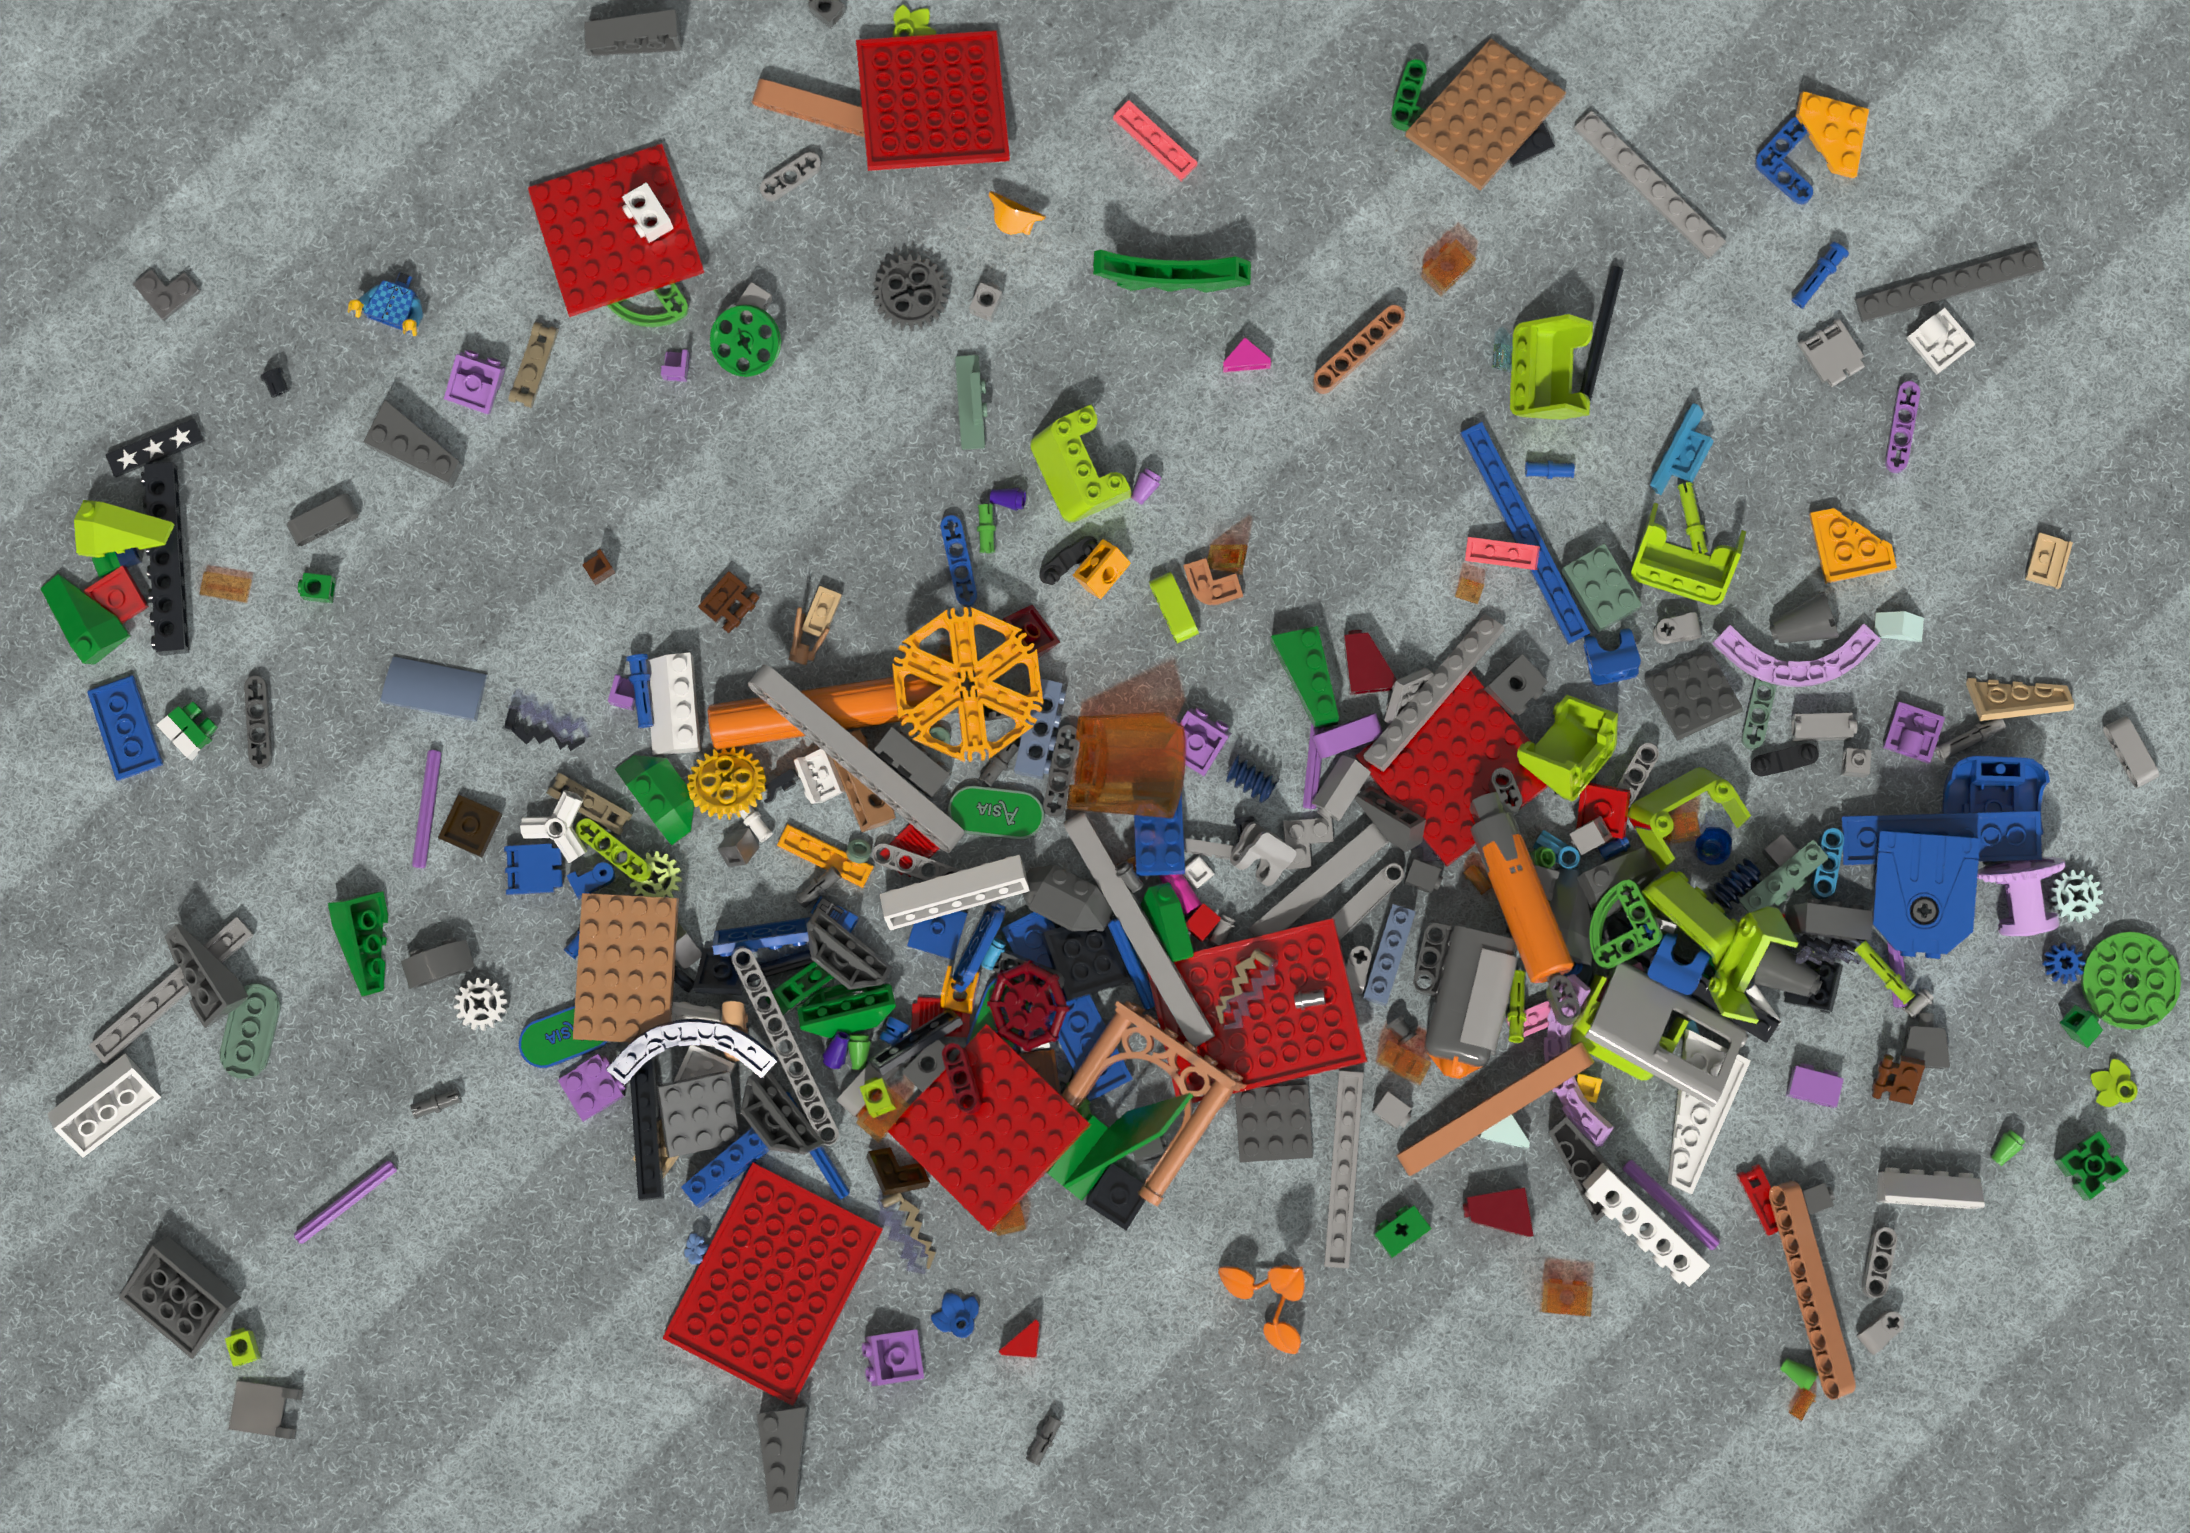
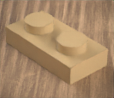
(821, 611)

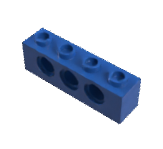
(725, 1168)

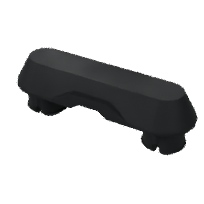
(1067, 558)
(1784, 760)

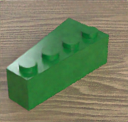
(1307, 669)

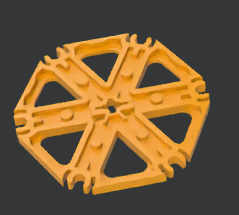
(985, 671)

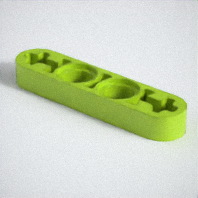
(613, 850)

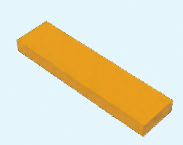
(824, 855)

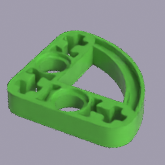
(654, 320)
(1636, 934)

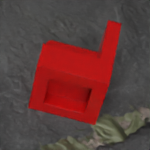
(1202, 922)

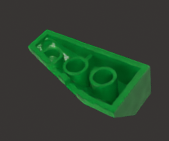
(85, 623)
(360, 931)

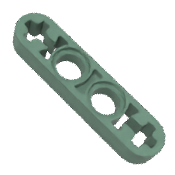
(1762, 704)

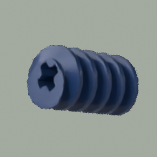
(1251, 779)
(1736, 883)

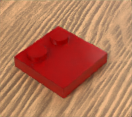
(118, 594)
(1607, 802)

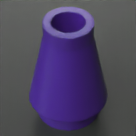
(1010, 498)
(836, 1052)

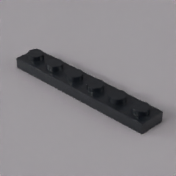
(647, 1133)

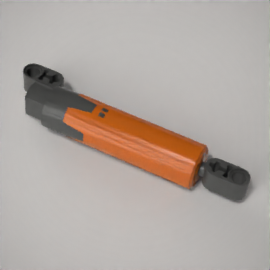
(1522, 893)

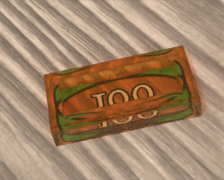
(225, 587)

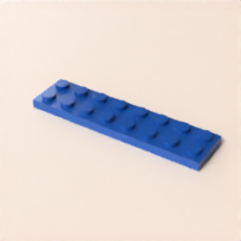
(2001, 834)
(1083, 1022)

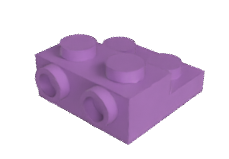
(474, 381)
(1203, 739)
(592, 1087)
(893, 1358)

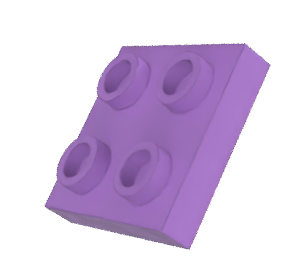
(1913, 732)

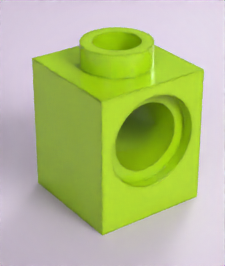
(881, 1106)
(252, 1352)

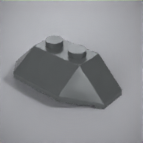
(1067, 899)
(844, 954)
(777, 1117)

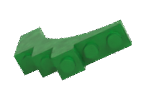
(1172, 275)

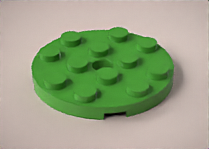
(2156, 978)

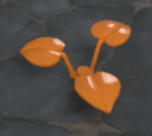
(1283, 1280)

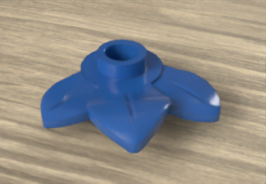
(954, 1312)

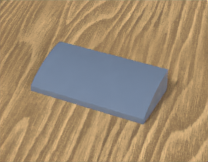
(433, 688)

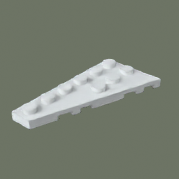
(1696, 1122)

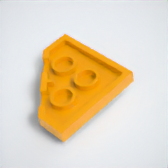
(1835, 131)
(1848, 548)

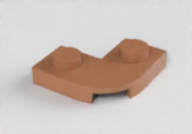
(1210, 591)

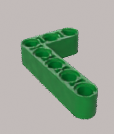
(1407, 105)

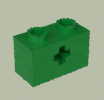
(1416, 1228)

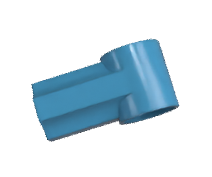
(1558, 847)

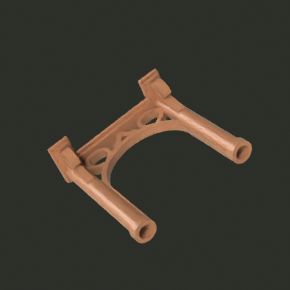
(1194, 1124)

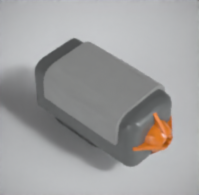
(1470, 995)

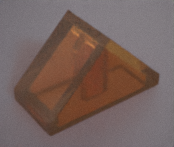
(1227, 558)

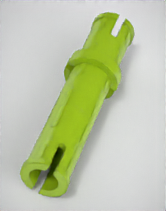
(1694, 527)
(1882, 969)
(1516, 1016)

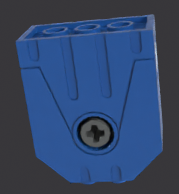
(1928, 872)

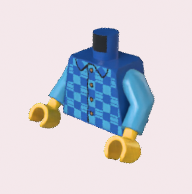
(391, 305)

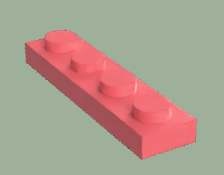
(1155, 140)

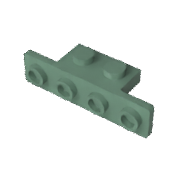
(971, 409)
(1787, 876)

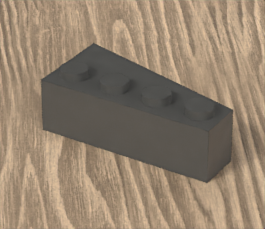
(634, 34)
(406, 443)
(782, 1449)

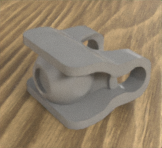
(1263, 845)

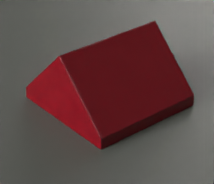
(1036, 629)

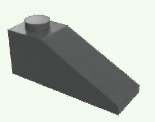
(1394, 820)

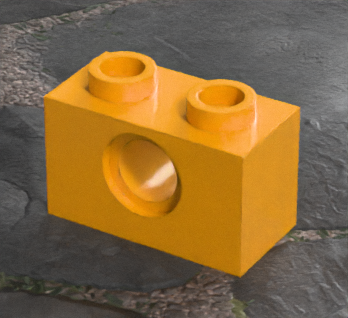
(1101, 569)

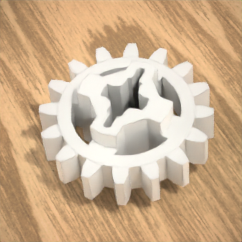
(473, 1012)

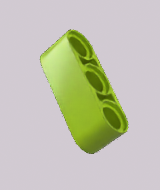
(1173, 607)

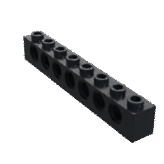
(178, 640)

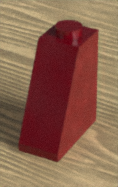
(1365, 665)
(1501, 1211)

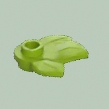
(913, 23)
(2111, 1083)

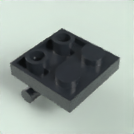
(1826, 996)

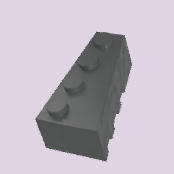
(1580, 1160)

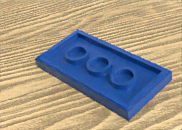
(125, 728)

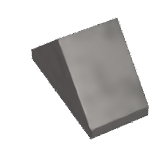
(686, 950)

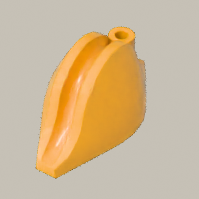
(1012, 216)

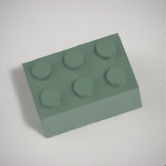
(1601, 588)

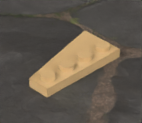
(2016, 699)

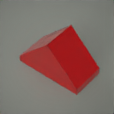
(1024, 1344)

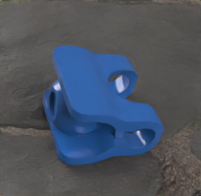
(1614, 665)
(1673, 974)

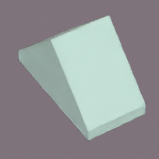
(1899, 626)
(1506, 1132)

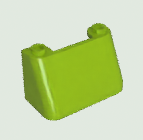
(1572, 747)

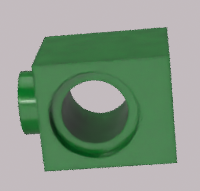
(326, 592)

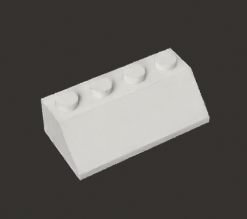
(673, 704)
(103, 1105)
(1930, 1189)

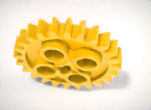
(726, 783)

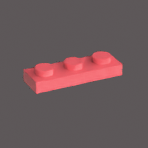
(1502, 553)

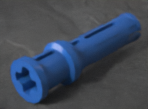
(1826, 266)
(639, 679)

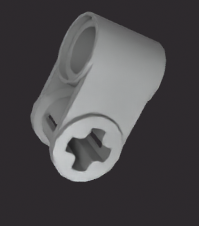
(1681, 628)
(1357, 972)
(1877, 1334)

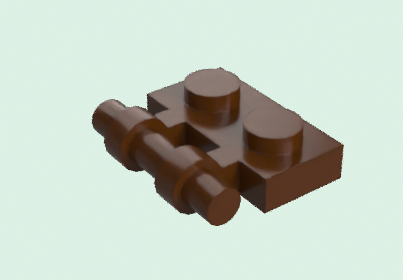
(723, 597)
(1905, 1081)

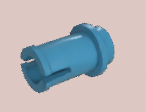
(993, 953)

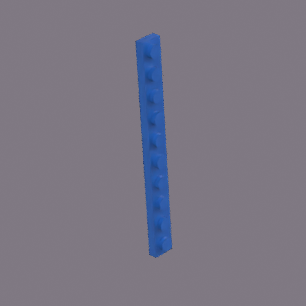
(1524, 532)

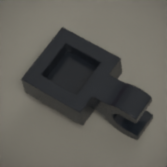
(784, 781)

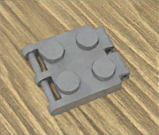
(1833, 354)

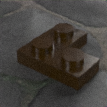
(896, 1178)

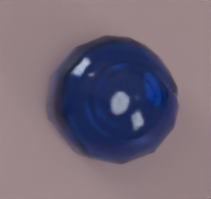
(1713, 846)

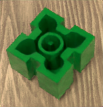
(2106, 1167)

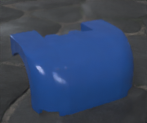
(1995, 785)

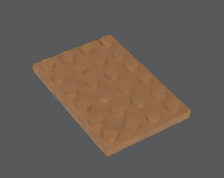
(1485, 114)
(624, 966)

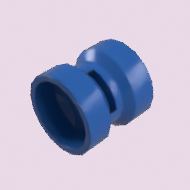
(894, 1031)

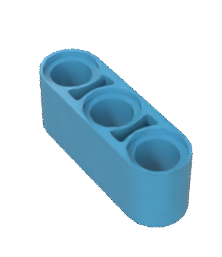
(1834, 854)

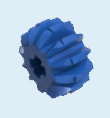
(2072, 961)

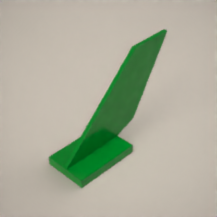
(1101, 1146)

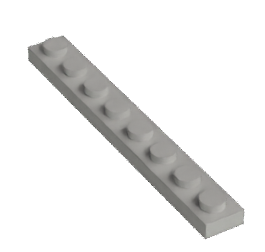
(1649, 185)
(1434, 692)
(164, 996)
(1343, 1169)

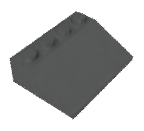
(179, 1296)

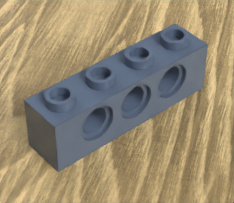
(1037, 767)
(1389, 955)

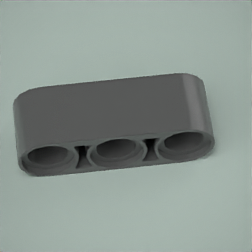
(322, 519)

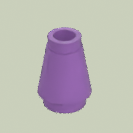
(1145, 486)

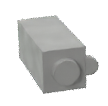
(1823, 727)
(1340, 788)

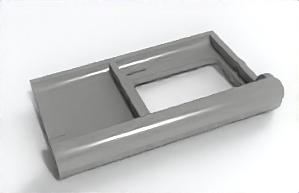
(1634, 1019)

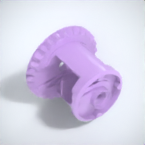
(2024, 894)

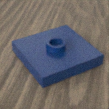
(939, 935)

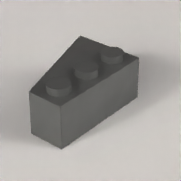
(912, 763)

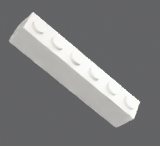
(954, 892)

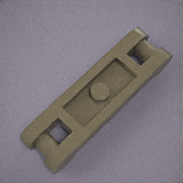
(533, 365)
(593, 805)

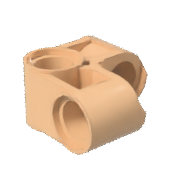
(734, 1015)

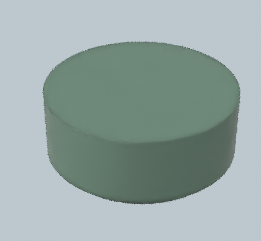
(941, 734)
(858, 851)

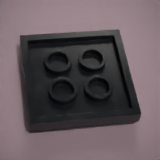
(1086, 961)

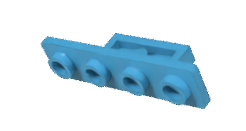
(1685, 453)

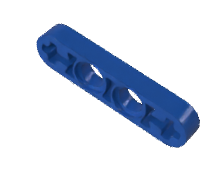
(958, 561)

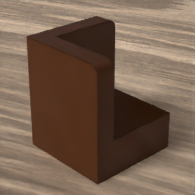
(598, 568)

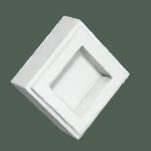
(1198, 872)

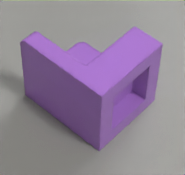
(676, 366)
(622, 693)

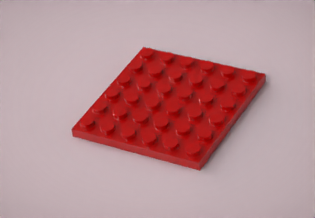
(932, 100)
(596, 244)
(1452, 765)
(1004, 1147)

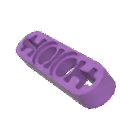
(1902, 427)

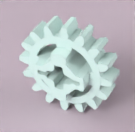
(2084, 901)

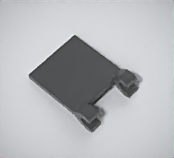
(261, 1409)

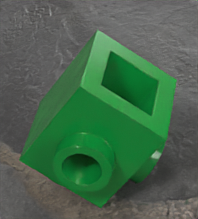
(2081, 1026)

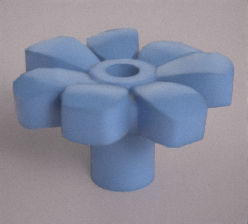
(695, 1248)

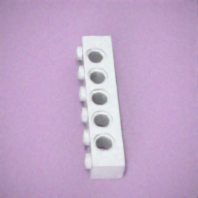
(1692, 1263)

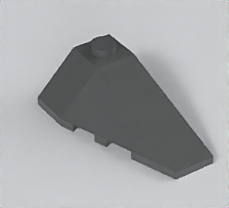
(1635, 866)
(1572, 915)
(210, 983)

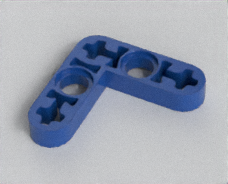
(1778, 165)

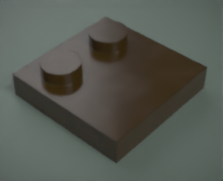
(470, 826)

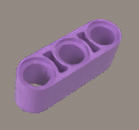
(1347, 735)

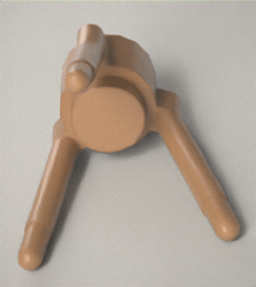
(800, 652)

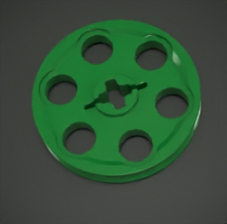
(734, 338)

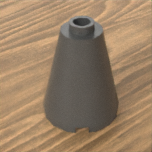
(1806, 622)
(1781, 972)

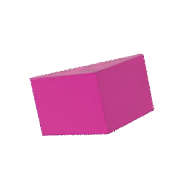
(1246, 357)

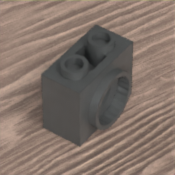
(1530, 685)

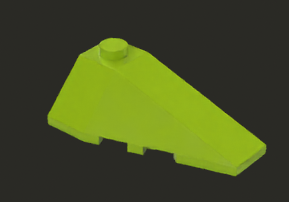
(110, 528)

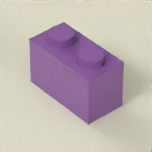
(1815, 1086)

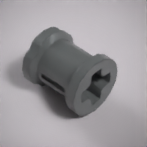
(1401, 1030)

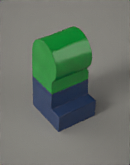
(113, 561)

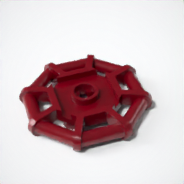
(1015, 1005)

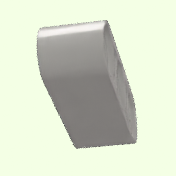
(2131, 751)
(1640, 765)
(852, 1097)
(1887, 1253)

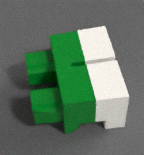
(185, 732)

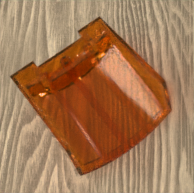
(1129, 764)

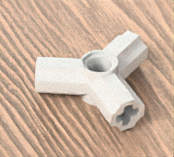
(545, 826)

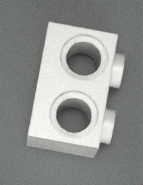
(650, 211)

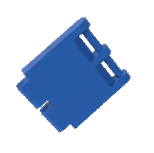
(533, 869)

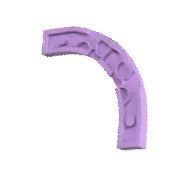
(1796, 673)
(1575, 1105)

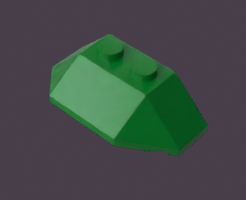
(660, 794)
(845, 1009)

